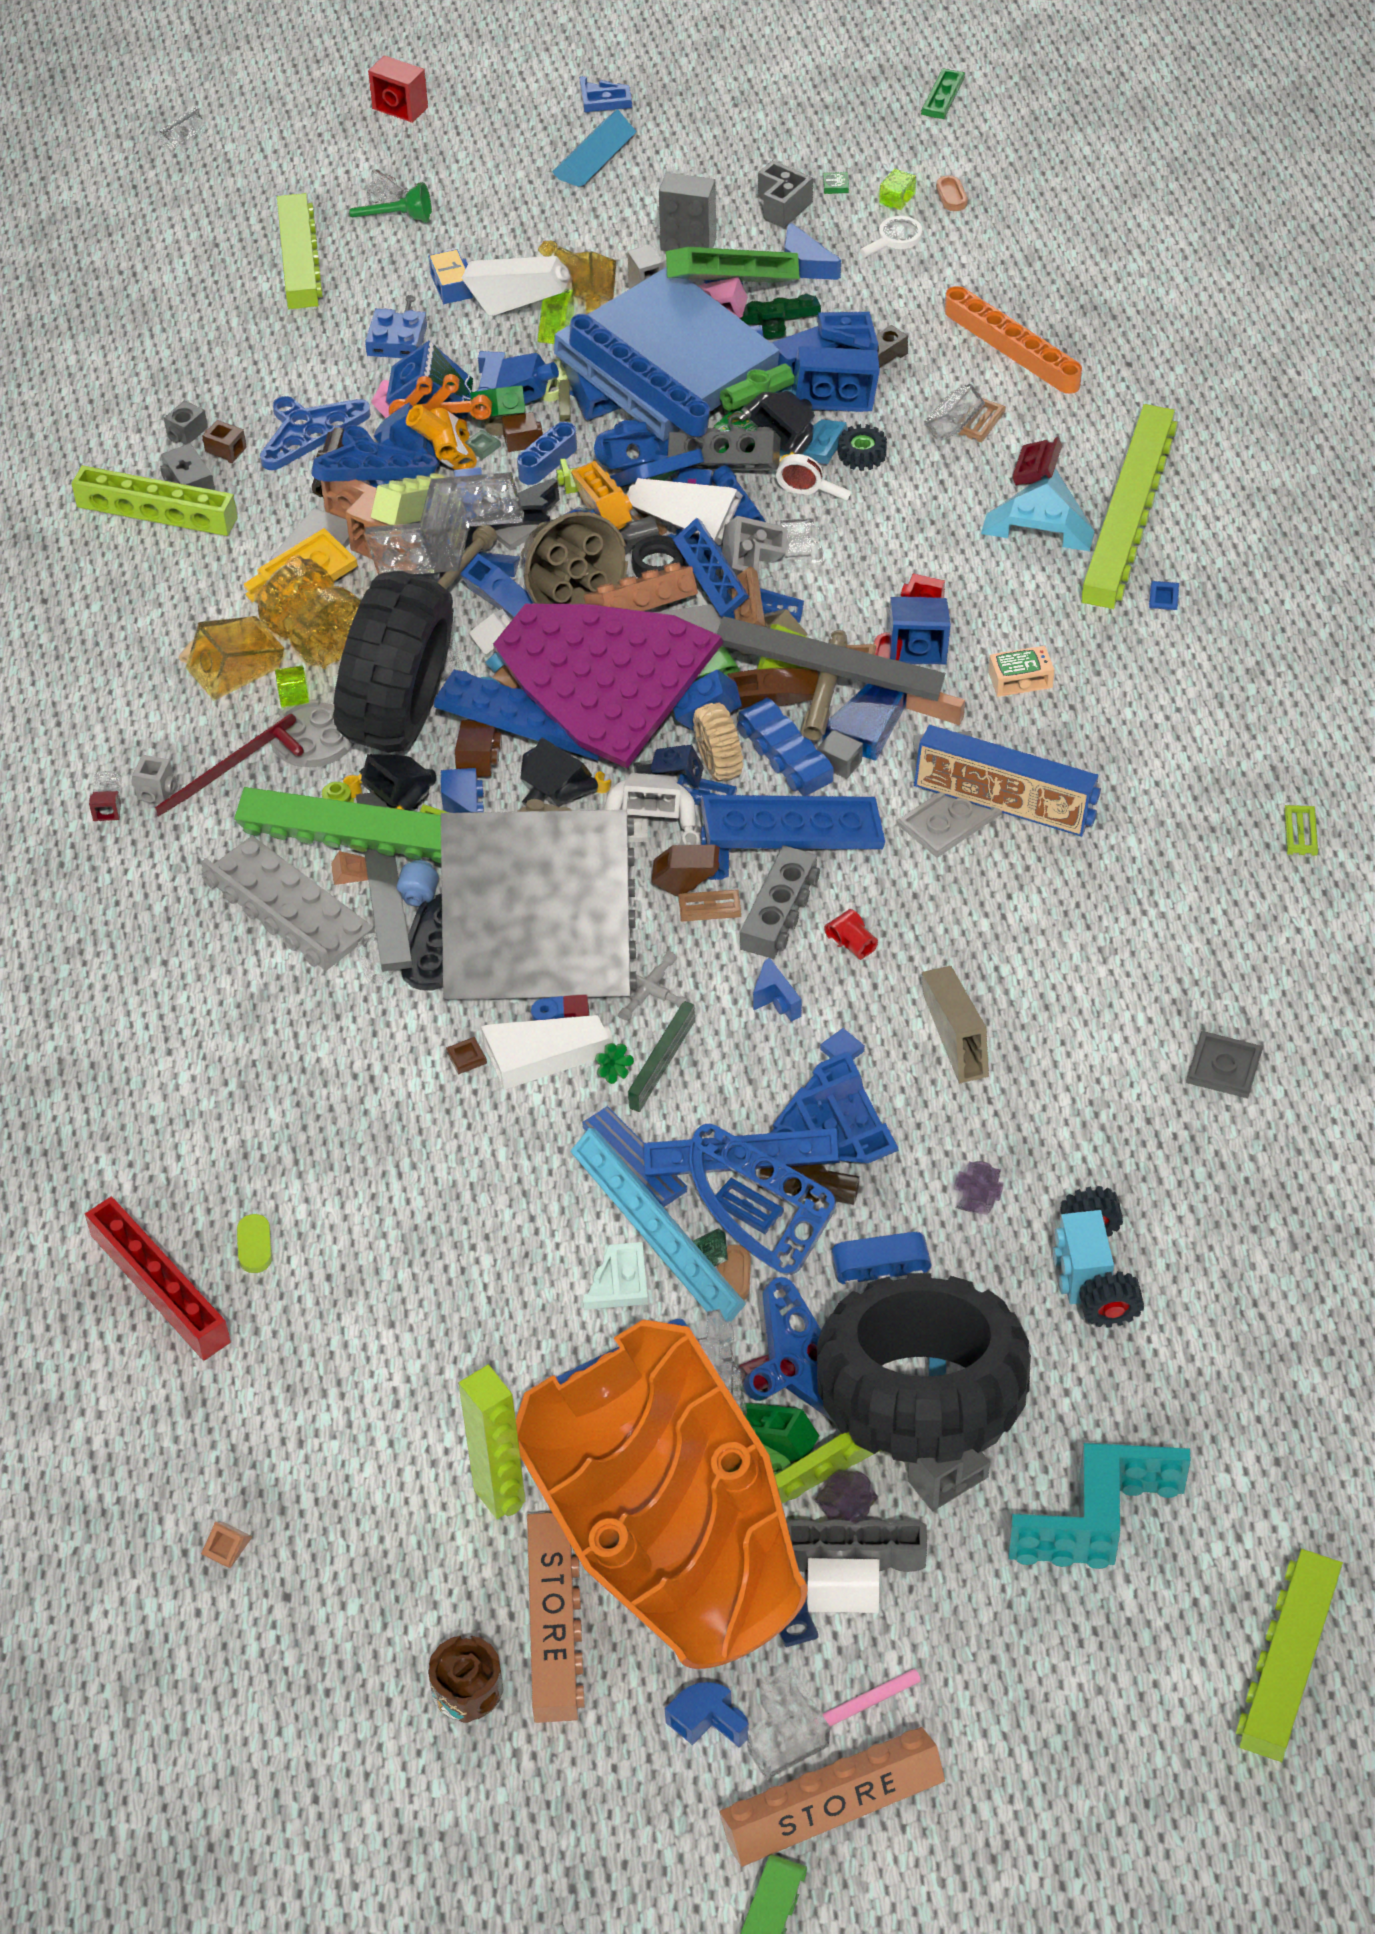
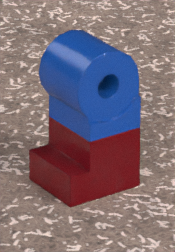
(560, 1007)

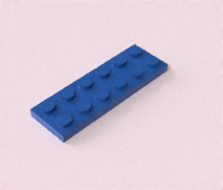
(502, 708)
(792, 822)

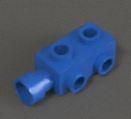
(726, 478)

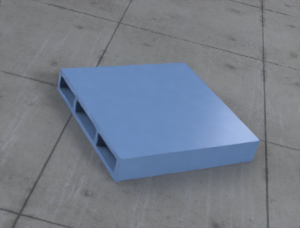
(681, 334)

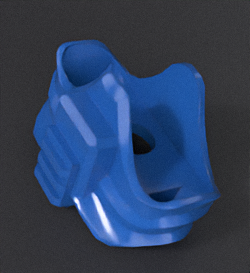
(612, 445)

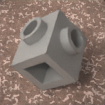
(153, 779)

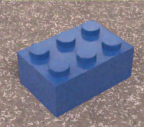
(836, 378)

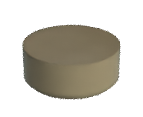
(494, 426)

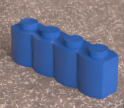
(785, 747)

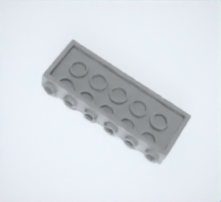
(286, 903)

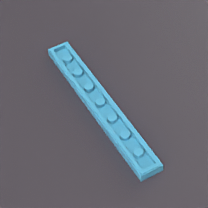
(656, 1225)

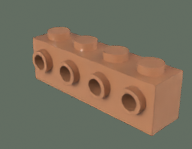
(648, 591)

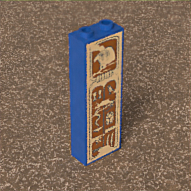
(1007, 780)

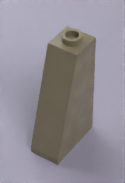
(957, 1023)

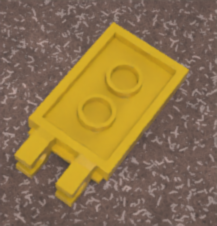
(319, 547)

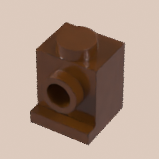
(224, 441)

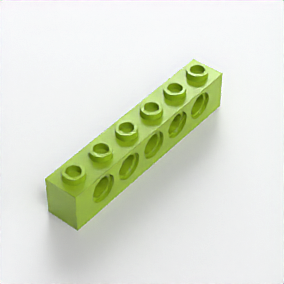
(154, 500)

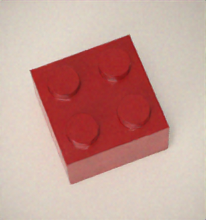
(398, 88)

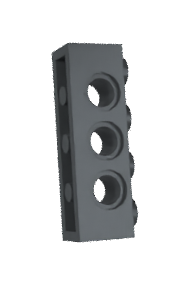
(763, 457)
(779, 902)

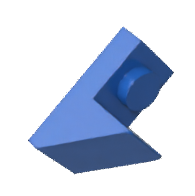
(775, 988)

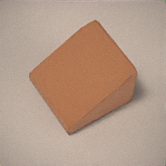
(348, 868)
(225, 1544)

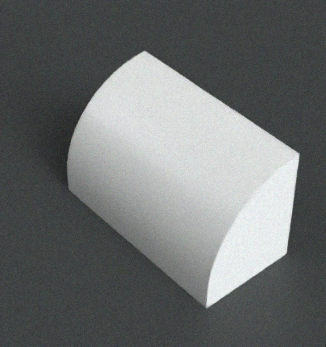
(843, 1585)

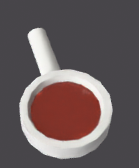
(804, 476)

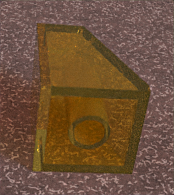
(232, 654)

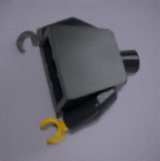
(785, 415)

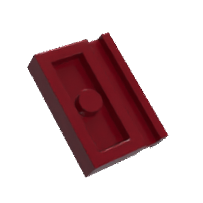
(1036, 461)

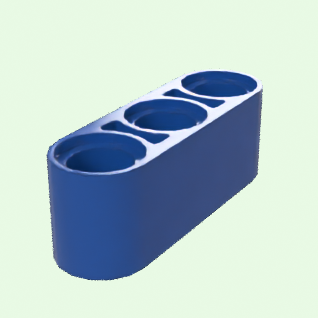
(545, 453)
(881, 1256)

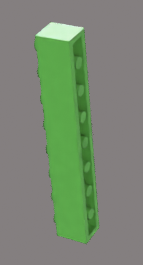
(340, 823)

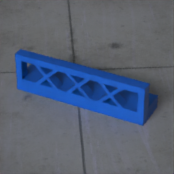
(706, 572)

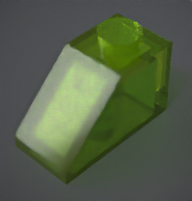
(555, 315)

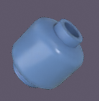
(418, 882)

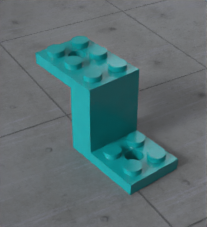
(1096, 1532)

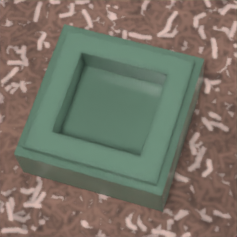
(483, 444)

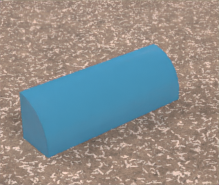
(595, 150)

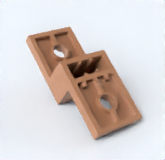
(353, 502)

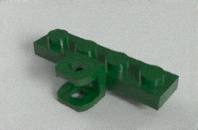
(773, 313)

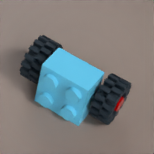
(1088, 1261)

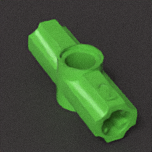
(756, 383)

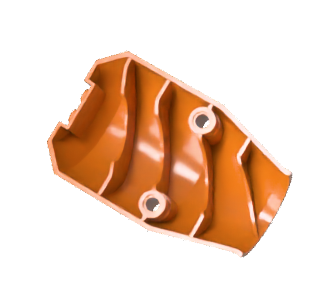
(666, 1494)

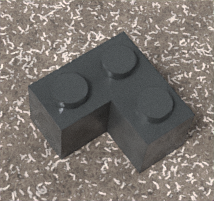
(783, 192)
(947, 1480)

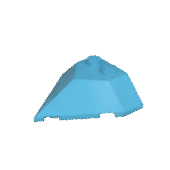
(1045, 507)

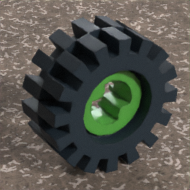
(854, 444)

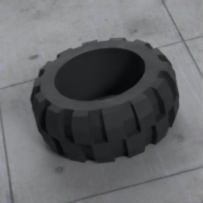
(393, 661)
(923, 1413)

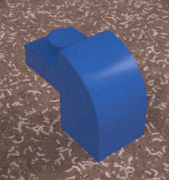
(706, 1706)

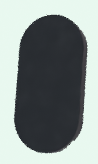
(426, 947)

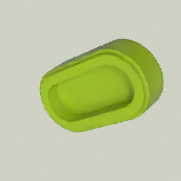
(254, 1243)

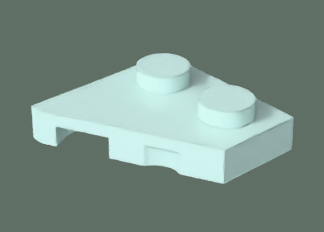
(619, 1279)

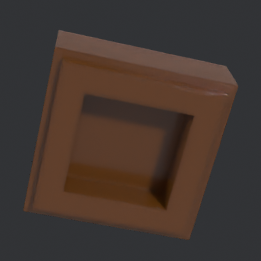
(466, 1055)

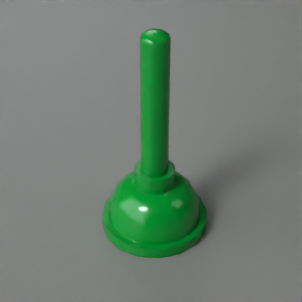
(416, 204)

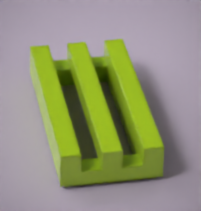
(1301, 848)

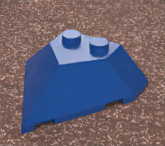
(839, 1101)

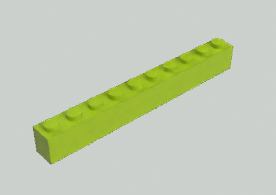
(1128, 507)

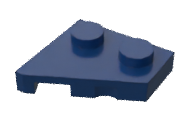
(604, 95)
(848, 328)

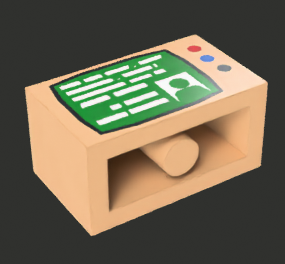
(1021, 671)

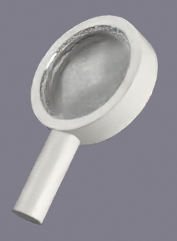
(897, 233)

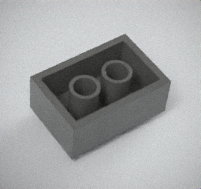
(687, 212)

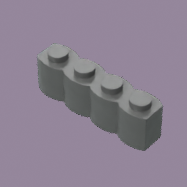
(895, 1544)

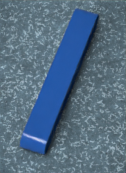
(639, 375)

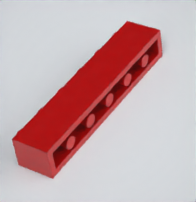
(158, 1278)

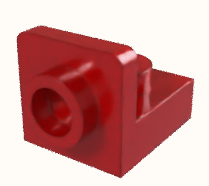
(923, 587)

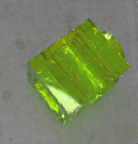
(897, 189)
(291, 686)

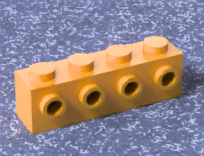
(602, 494)

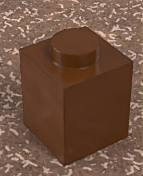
(520, 431)

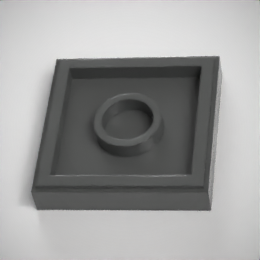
(1224, 1064)

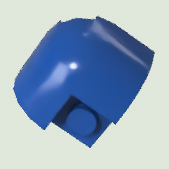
(397, 433)

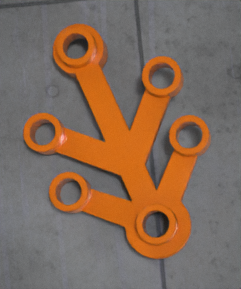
(436, 401)

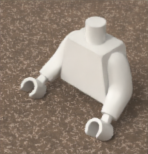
(655, 797)

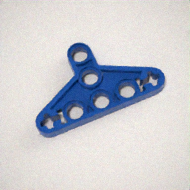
(318, 421)
(369, 460)
(787, 1345)

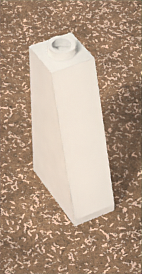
(514, 282)
(683, 502)
(543, 1047)

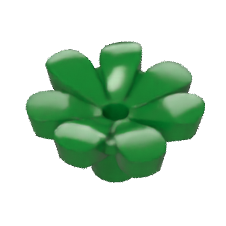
(613, 1062)

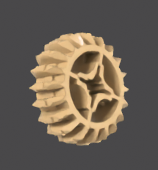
(718, 741)

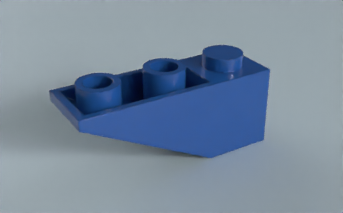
(495, 586)

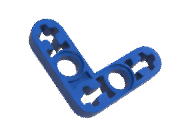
(658, 467)

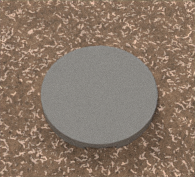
(315, 733)

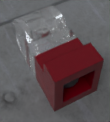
(106, 794)

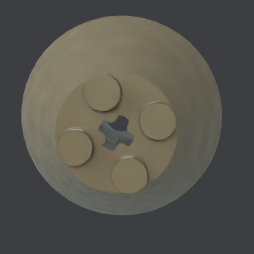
(572, 558)

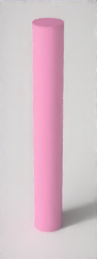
(871, 1697)

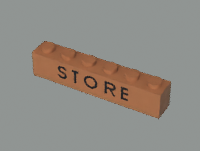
(553, 1623)
(832, 1796)

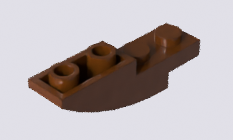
(780, 685)

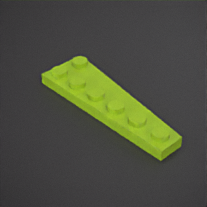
(819, 1466)

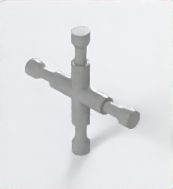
(650, 986)

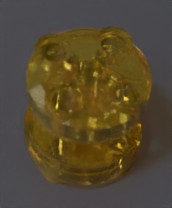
(308, 610)

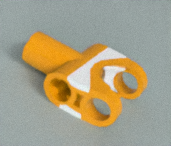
(443, 431)

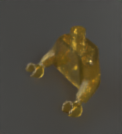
(590, 273)

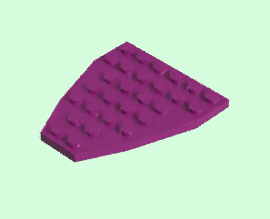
(605, 670)

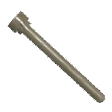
(483, 538)

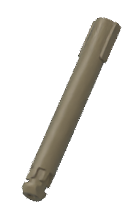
(818, 715)

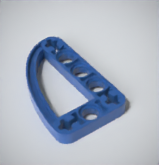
(775, 1184)

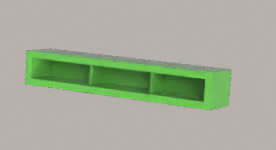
(732, 263)

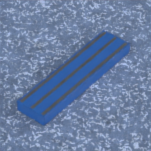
(631, 1151)

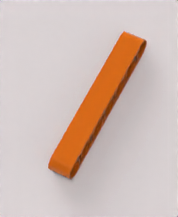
(1013, 339)

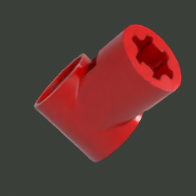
(850, 931)

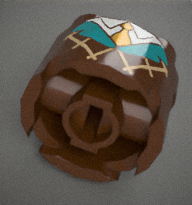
(465, 1678)

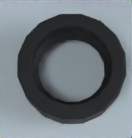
(653, 545)

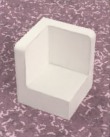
(489, 630)

